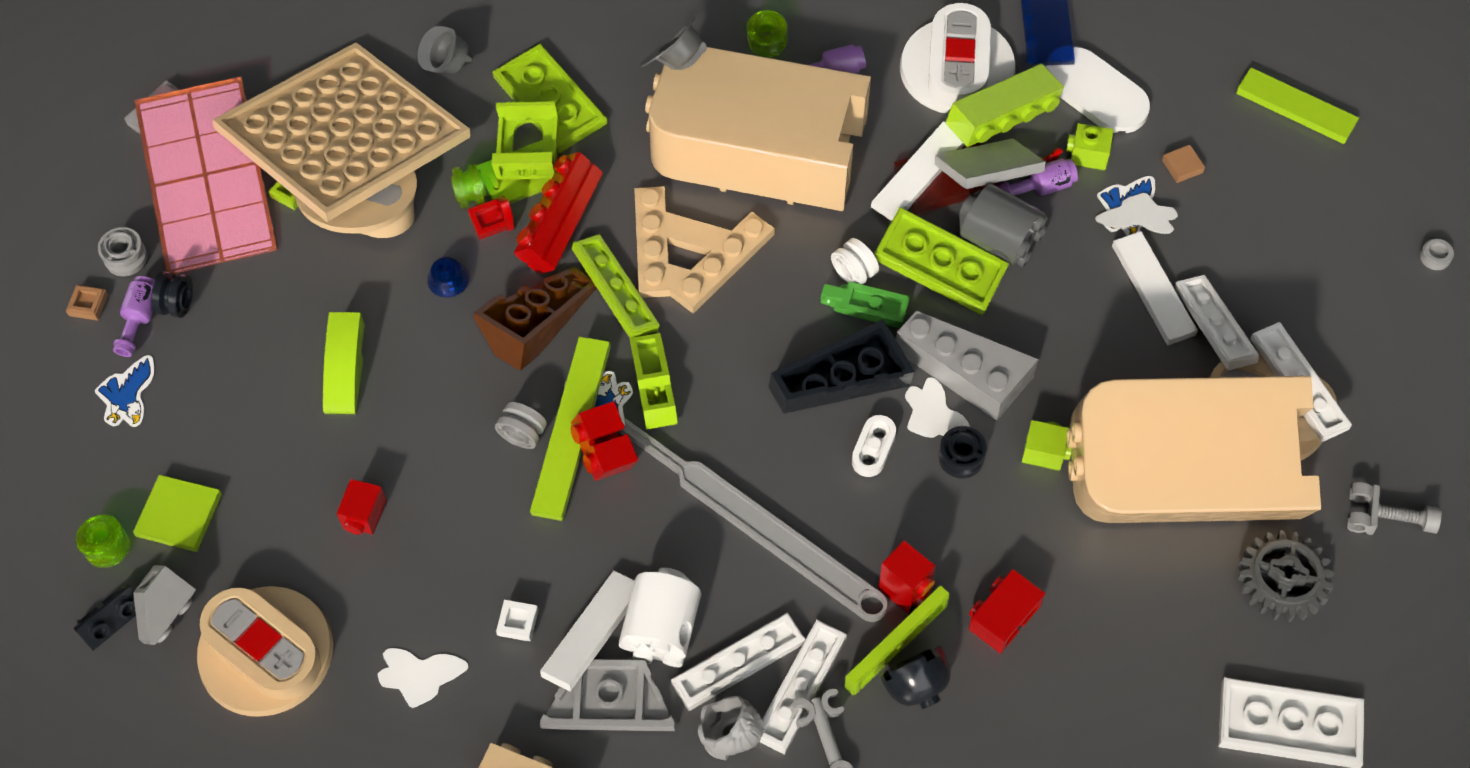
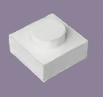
(517, 620)

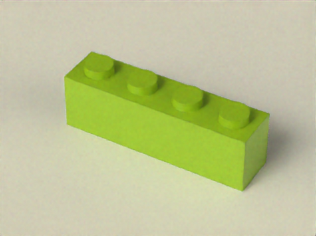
(1004, 105)

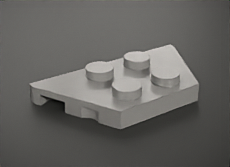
(610, 698)

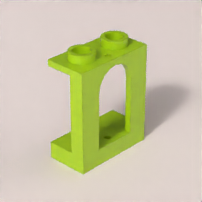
(527, 164)

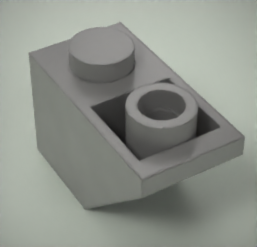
(158, 602)

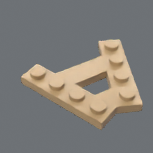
(724, 250)

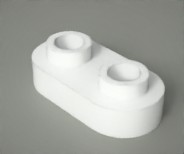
(872, 447)

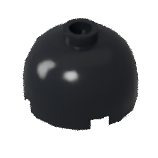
(919, 678)

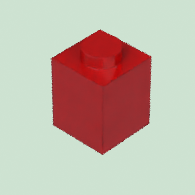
(361, 507)

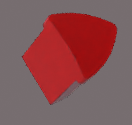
(492, 217)

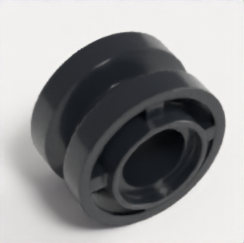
(172, 294)
(962, 465)

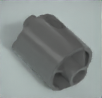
(1002, 224)

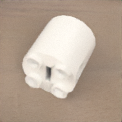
(660, 617)

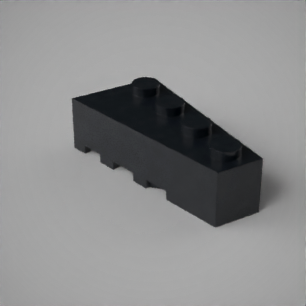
(842, 371)

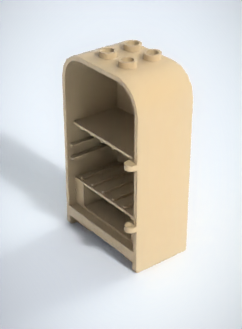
(758, 126)
(1192, 450)

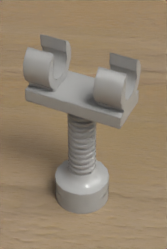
(1360, 522)

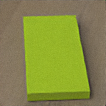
(539, 77)
(941, 261)

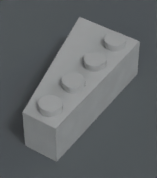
(967, 363)

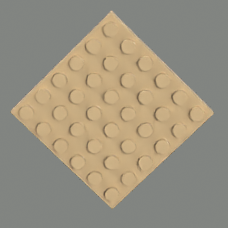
(341, 130)

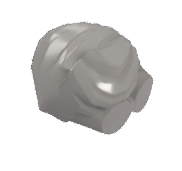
(735, 732)

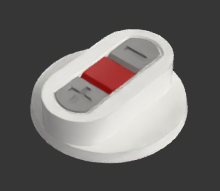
(955, 57)

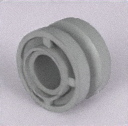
(121, 240)
(520, 425)

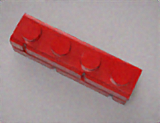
(557, 212)

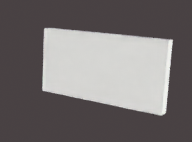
(1291, 723)

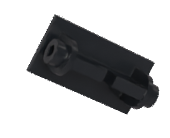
(104, 622)

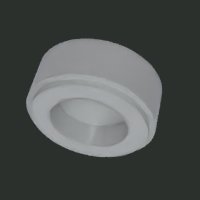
(1436, 254)

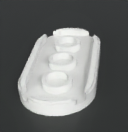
(1102, 92)

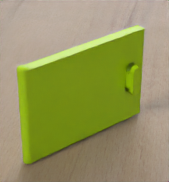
(512, 189)

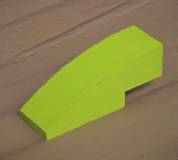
(342, 362)
(653, 381)

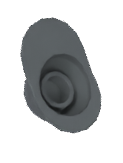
(680, 50)
(443, 51)

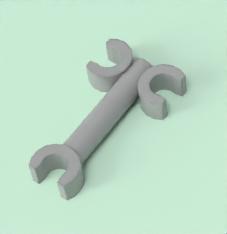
(820, 711)

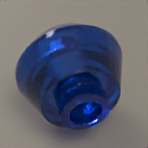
(447, 277)

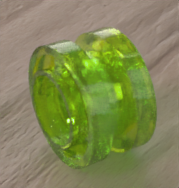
(764, 22)
(468, 185)
(102, 541)

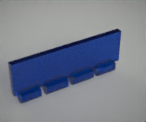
(1047, 32)

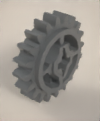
(1302, 569)

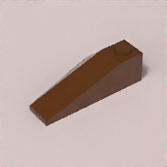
(528, 321)

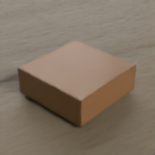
(1183, 163)
(87, 302)

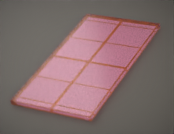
(201, 185)

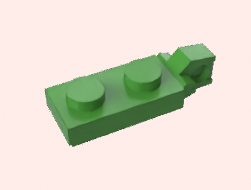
(866, 303)

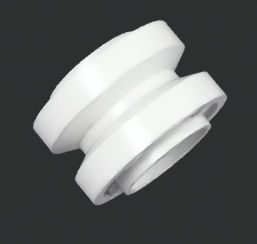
(854, 262)

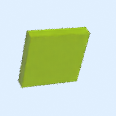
(177, 513)

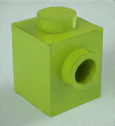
(1090, 146)
(1046, 445)

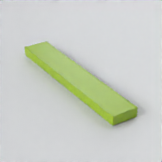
(563, 452)

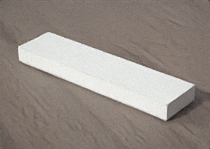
(916, 173)
(1154, 288)
(1216, 322)
(1287, 360)
(589, 632)
(738, 661)
(803, 682)

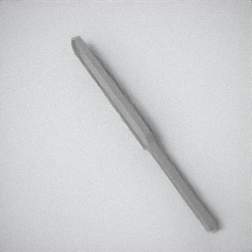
(764, 527)

